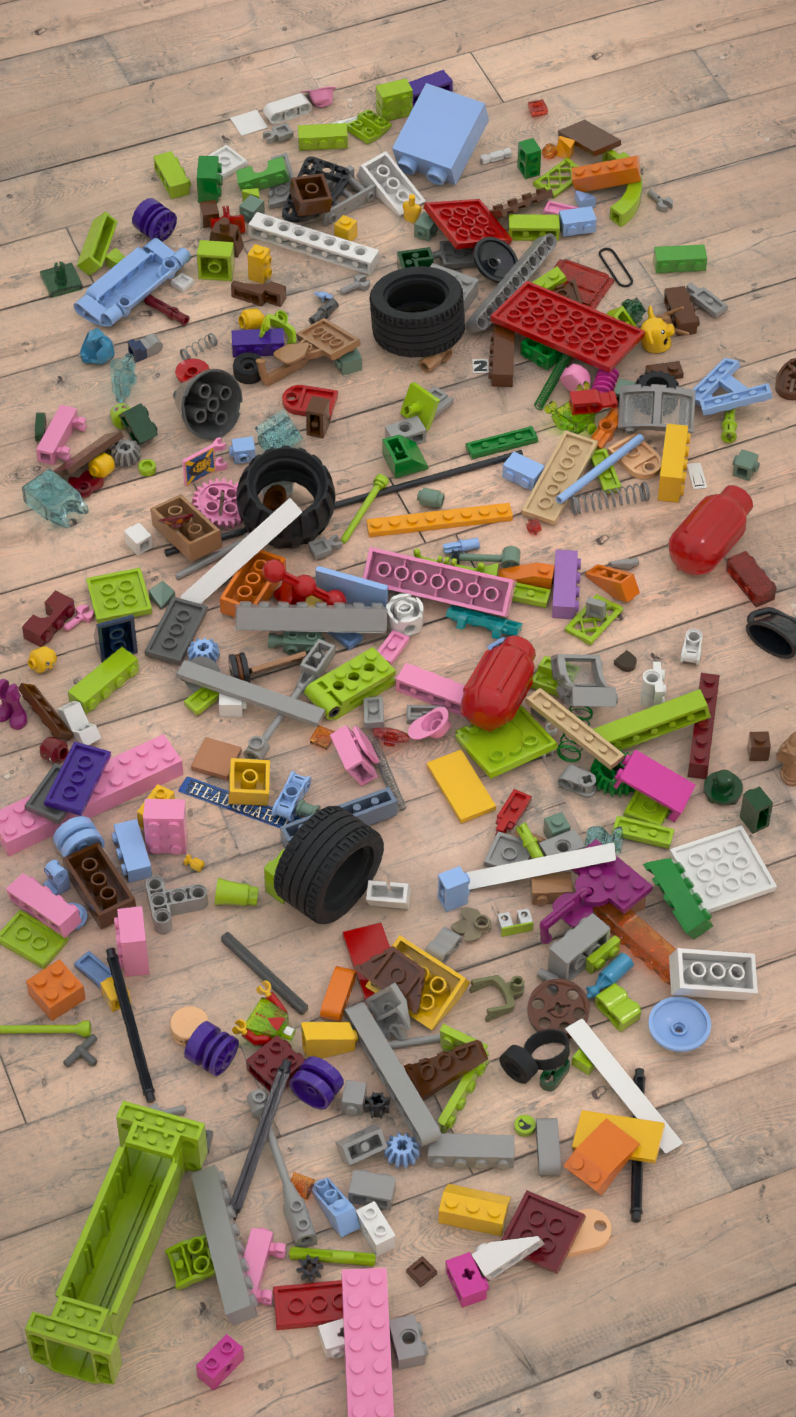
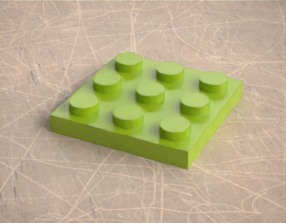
(119, 595)

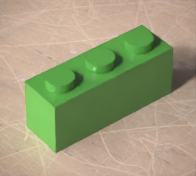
(680, 258)

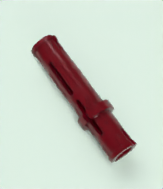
(172, 312)

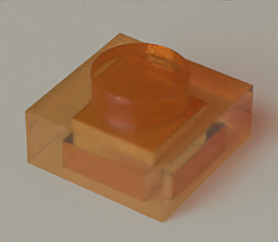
(321, 737)
(303, 1184)

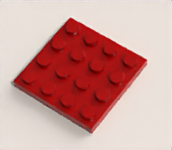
(465, 222)

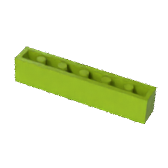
(655, 721)

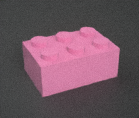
(165, 826)
(131, 941)

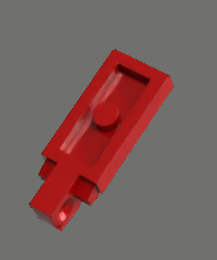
(512, 811)

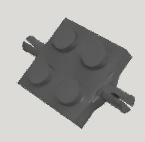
(454, 258)

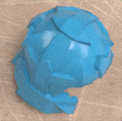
(96, 348)

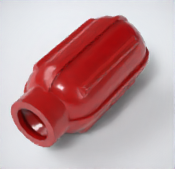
(710, 531)
(499, 684)

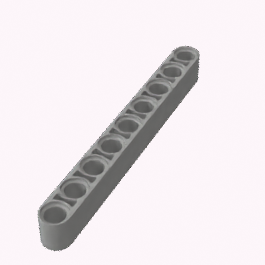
(511, 282)
(393, 1075)

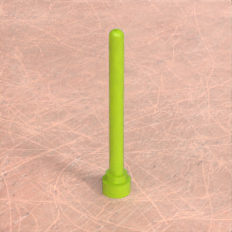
(379, 483)
(82, 1029)

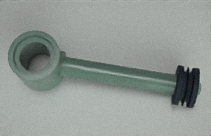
(509, 558)

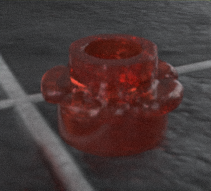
(533, 526)

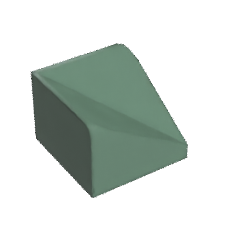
(161, 594)

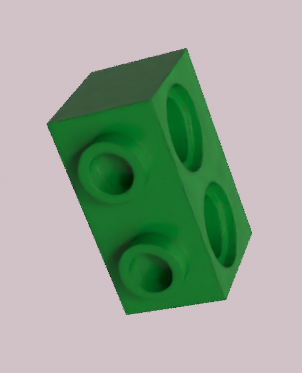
(529, 158)
(539, 354)

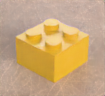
(249, 781)

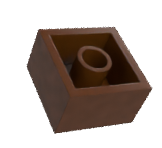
(310, 194)

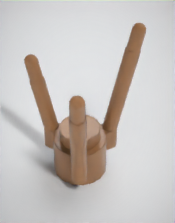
(667, 319)

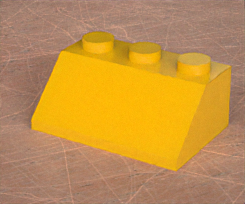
(474, 1209)

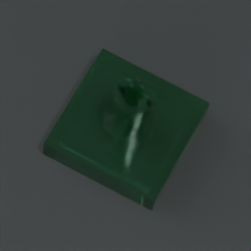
(61, 279)

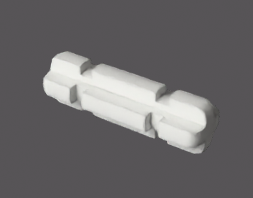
(496, 156)

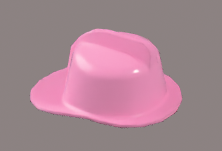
(322, 96)
(433, 725)

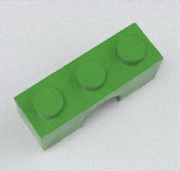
(275, 174)

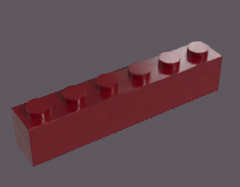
(704, 729)

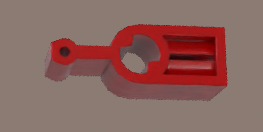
(591, 401)

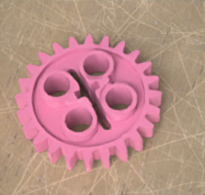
(209, 504)

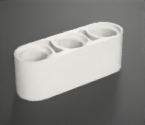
(287, 109)

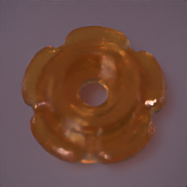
(552, 151)

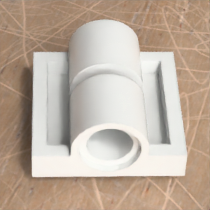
(652, 686)

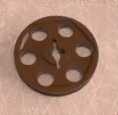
(560, 999)

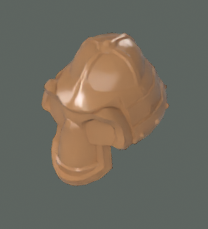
(787, 755)

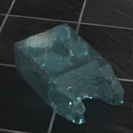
(53, 498)

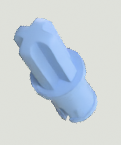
(462, 545)

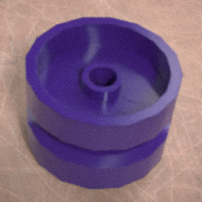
(316, 1082)

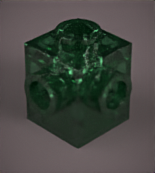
(634, 309)

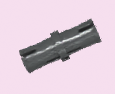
(329, 306)

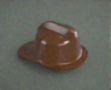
(275, 497)

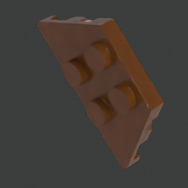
(398, 968)

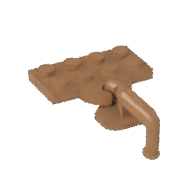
(315, 341)

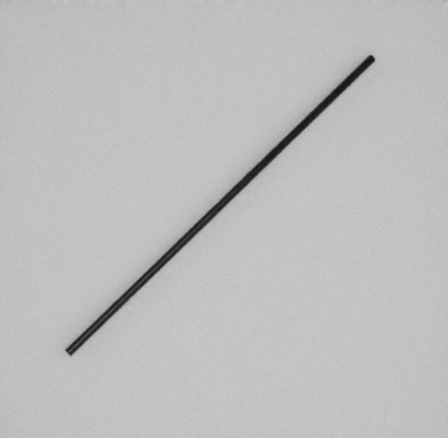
(388, 490)

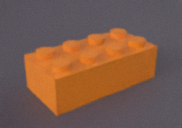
(249, 584)

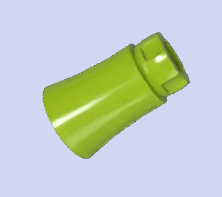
(235, 893)

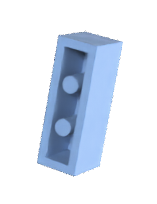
(131, 851)

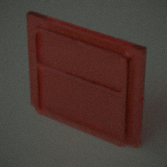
(590, 282)

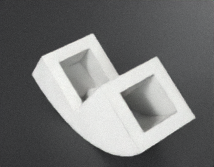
(77, 722)

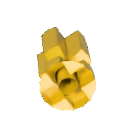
(195, 863)

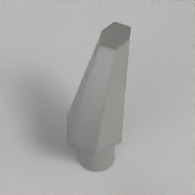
(624, 563)

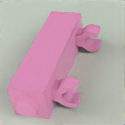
(57, 434)
(257, 1253)

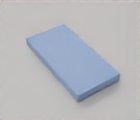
(354, 588)

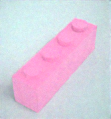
(430, 688)
(44, 905)

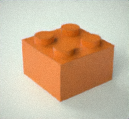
(55, 990)

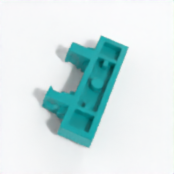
(475, 618)

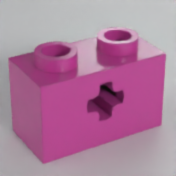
(466, 1279)
(220, 1362)

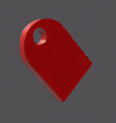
(302, 397)

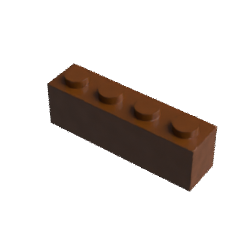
(503, 357)

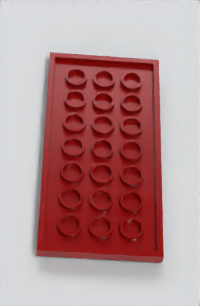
(567, 326)

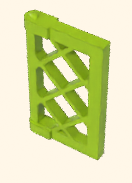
(558, 168)
(580, 633)

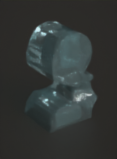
(602, 836)

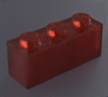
(751, 579)

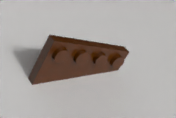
(513, 204)
(440, 1071)

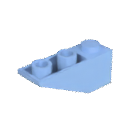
(335, 1207)

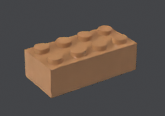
(196, 536)

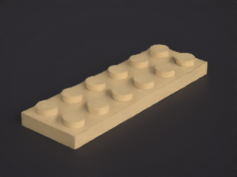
(560, 472)

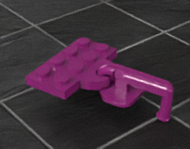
(595, 887)

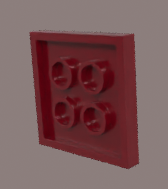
(551, 1223)

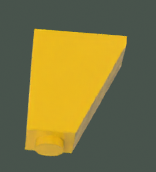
(327, 1038)

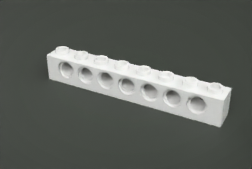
(313, 243)

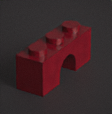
(41, 630)

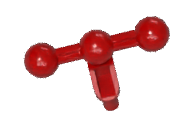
(298, 588)

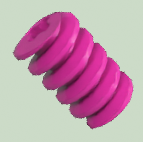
(605, 381)

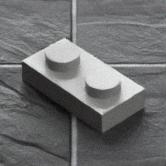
(373, 712)

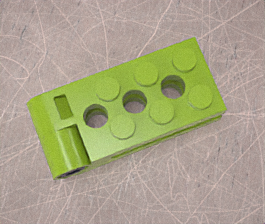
(351, 683)

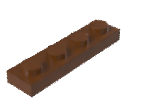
(45, 711)

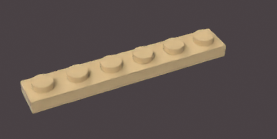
(575, 728)

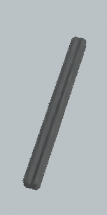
(264, 973)

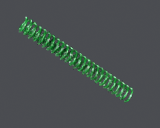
(552, 385)

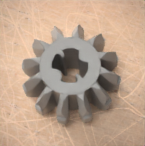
(125, 453)

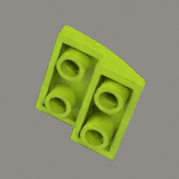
(368, 126)

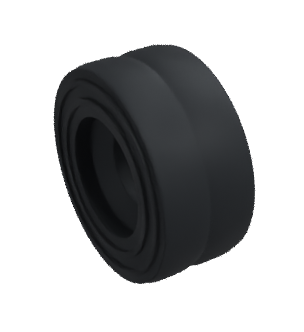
(246, 376)
(518, 1064)

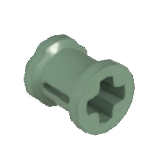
(306, 809)

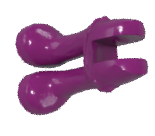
(10, 705)

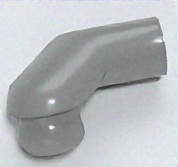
(546, 975)

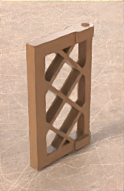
(276, 663)

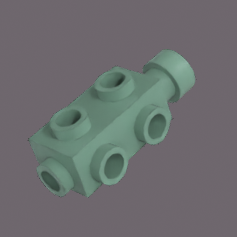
(294, 641)

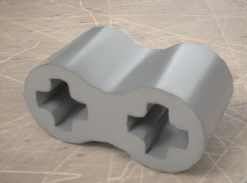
(444, 945)

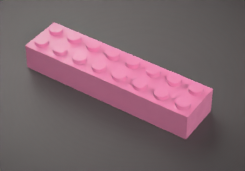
(440, 581)
(367, 1343)

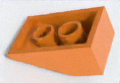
(602, 1156)

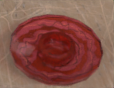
(390, 736)

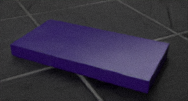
(77, 778)

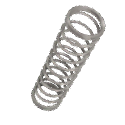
(642, 487)

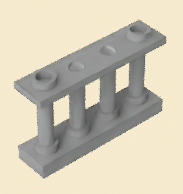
(352, 201)

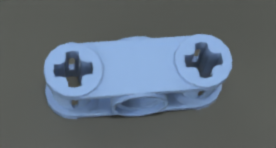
(292, 793)

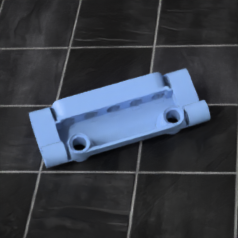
(130, 282)

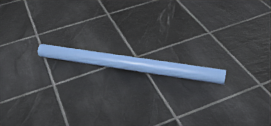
(600, 468)

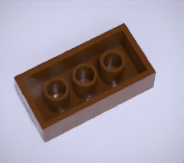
(98, 884)

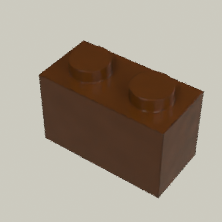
(317, 417)

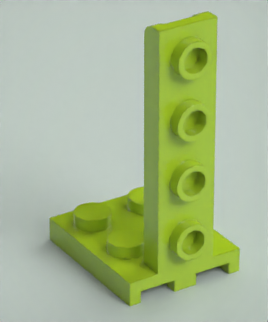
(449, 1039)

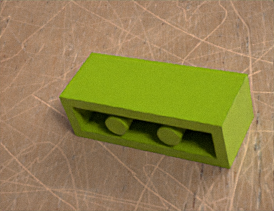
(322, 136)
(171, 175)
(531, 226)

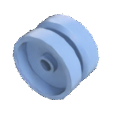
(76, 835)

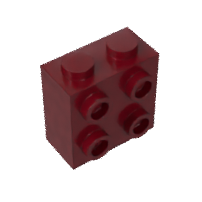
(265, 1061)

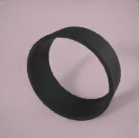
(544, 1037)

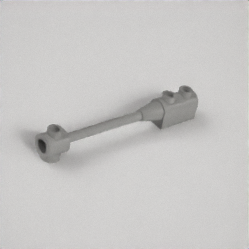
(310, 670)
(294, 1205)

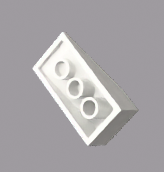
(391, 183)

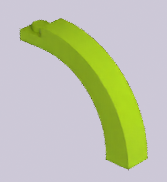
(627, 206)

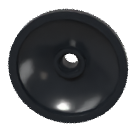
(493, 258)

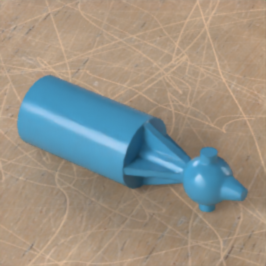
(611, 974)

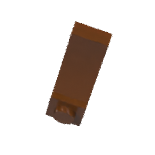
(259, 293)

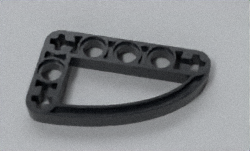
(317, 168)

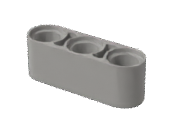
(548, 1146)

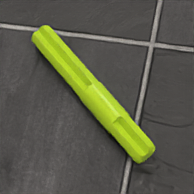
(333, 1256)

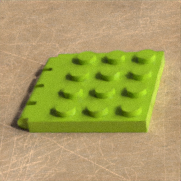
(506, 746)

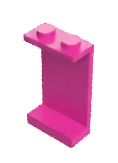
(655, 782)

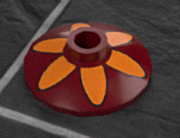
(176, 521)

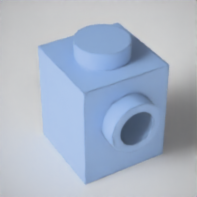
(242, 450)

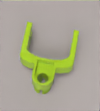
(279, 320)

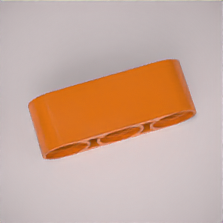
(338, 993)

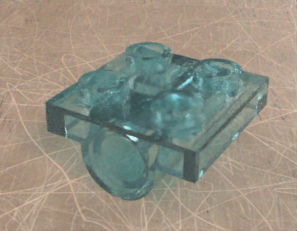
(122, 376)
(278, 431)

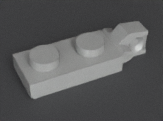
(706, 300)

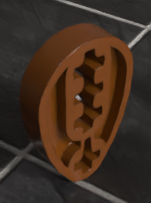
(783, 380)

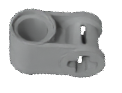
(576, 780)

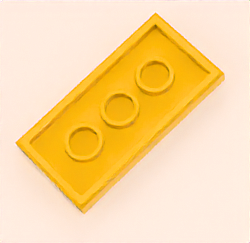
(461, 786)
(645, 1132)

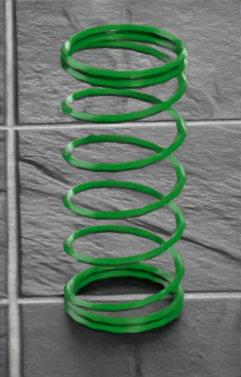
(570, 746)

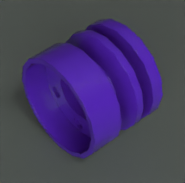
(154, 219)
(211, 1048)

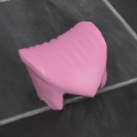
(573, 376)

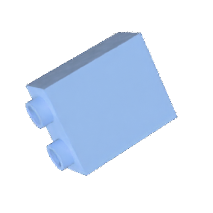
(440, 135)

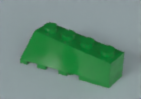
(680, 895)

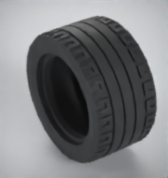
(420, 332)
(328, 864)

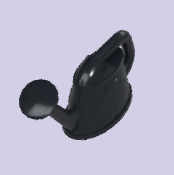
(773, 633)

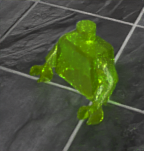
(573, 423)

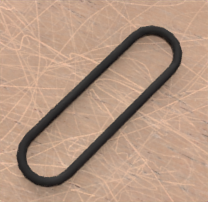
(622, 285)

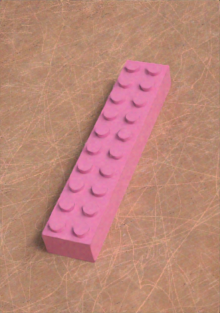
(121, 780)

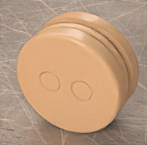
(185, 1022)

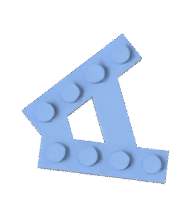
(737, 395)

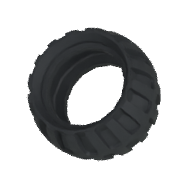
(292, 466)

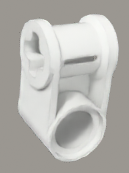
(692, 647)

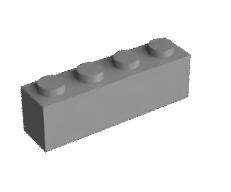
(472, 1151)

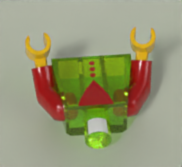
(266, 1020)

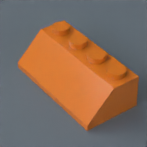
(606, 174)

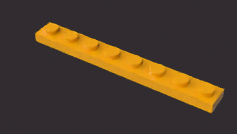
(439, 519)

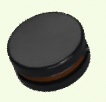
(239, 666)

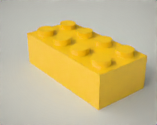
(674, 463)

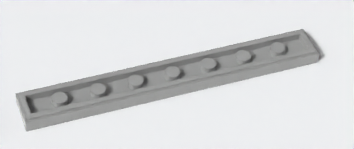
(250, 693)

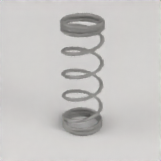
(210, 340)

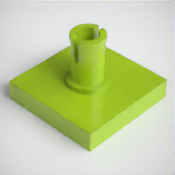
(421, 404)

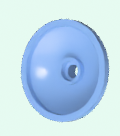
(681, 1015)

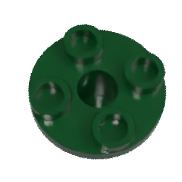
(723, 788)

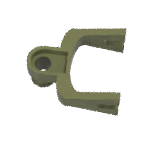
(509, 991)

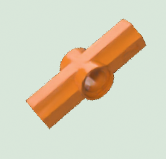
(606, 428)

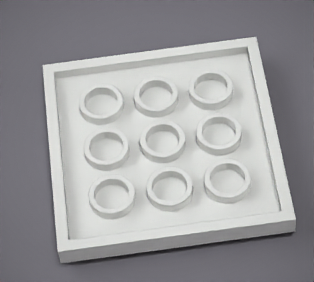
(724, 869)

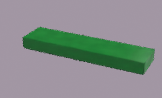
(501, 442)

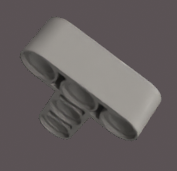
(164, 902)

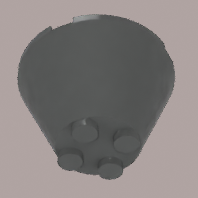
(209, 403)

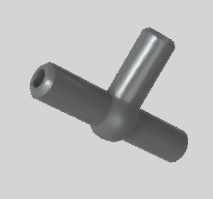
(81, 1051)

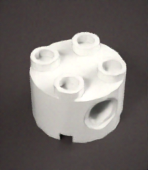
(405, 614)

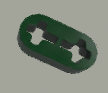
(40, 425)
(558, 1076)

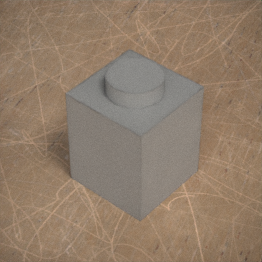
(354, 1097)

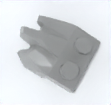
(390, 1011)

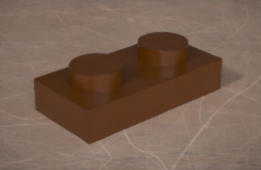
(672, 368)

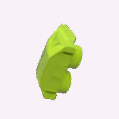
(190, 1261)

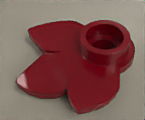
(86, 483)

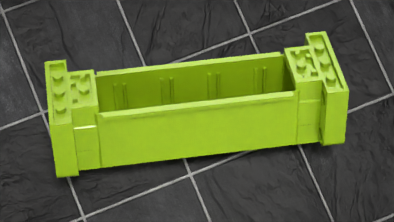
(116, 1244)

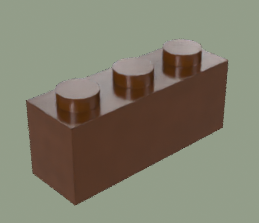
(686, 318)

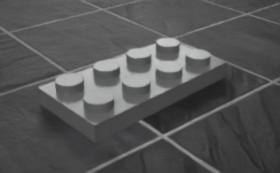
(176, 630)

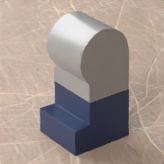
(144, 347)

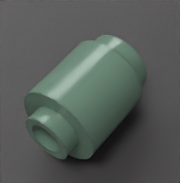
(430, 498)

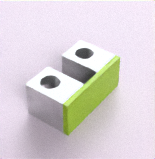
(506, 926)

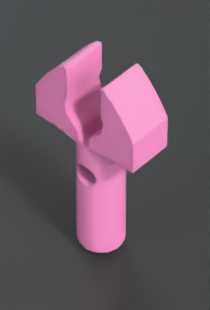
(81, 616)

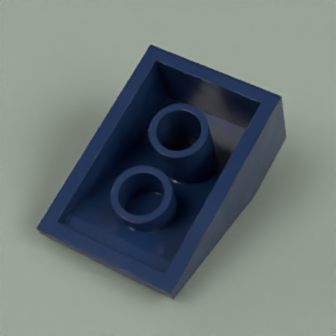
(113, 635)

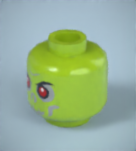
(115, 411)

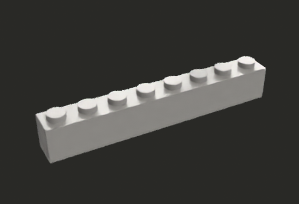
(310, 617)
(224, 1245)

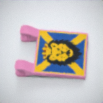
(203, 463)

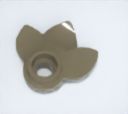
(470, 924)

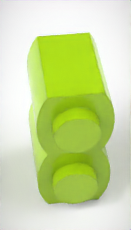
(618, 1007)

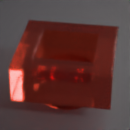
(537, 108)

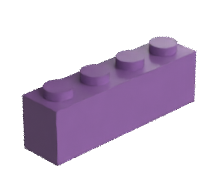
(565, 586)

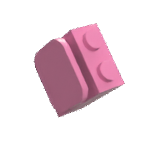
(356, 753)

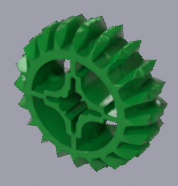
(606, 781)

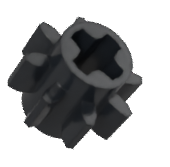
(377, 1105)
(315, 1271)

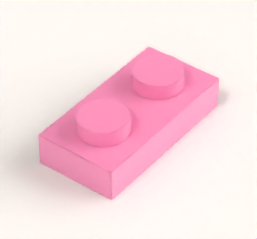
(393, 646)

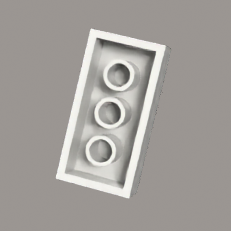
(713, 974)

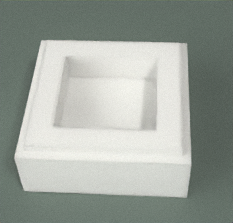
(182, 282)

